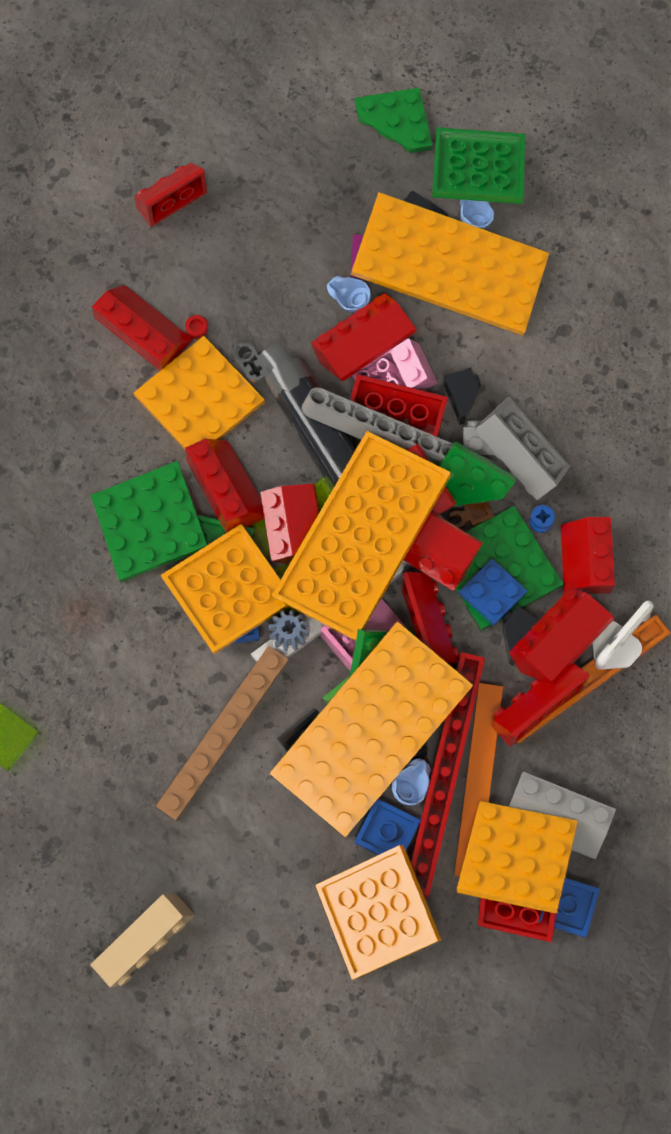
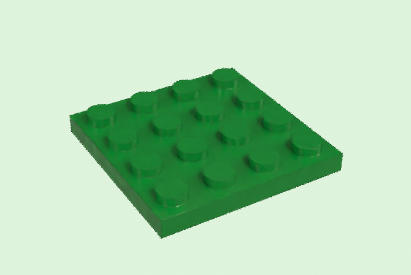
(479, 165)
(149, 521)
(515, 549)

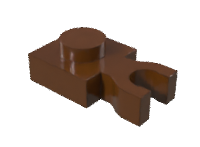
(473, 514)

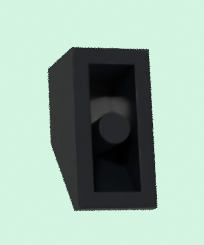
(462, 392)
(515, 628)

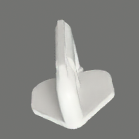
(617, 645)

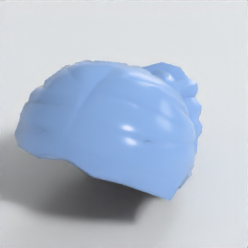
(476, 213)
(349, 293)
(412, 783)

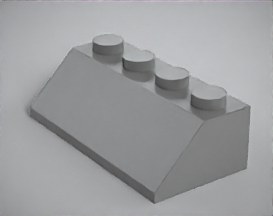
(522, 448)
(550, 799)

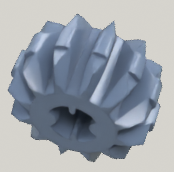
(282, 637)

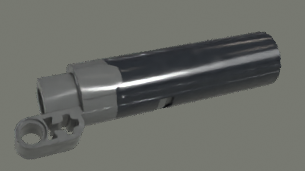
(290, 384)

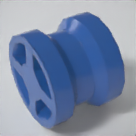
(541, 524)

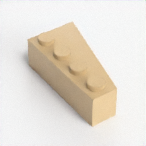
(142, 939)

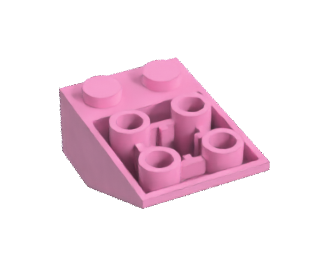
(402, 366)
(344, 647)

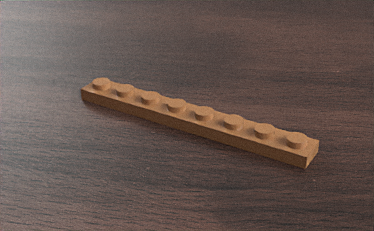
(222, 733)

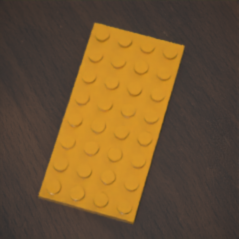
(450, 264)
(361, 535)
(371, 729)

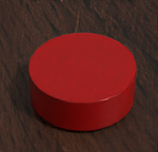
(196, 327)

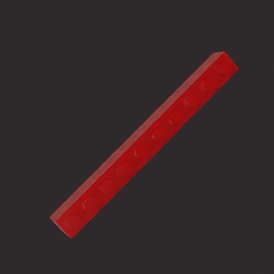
(445, 776)

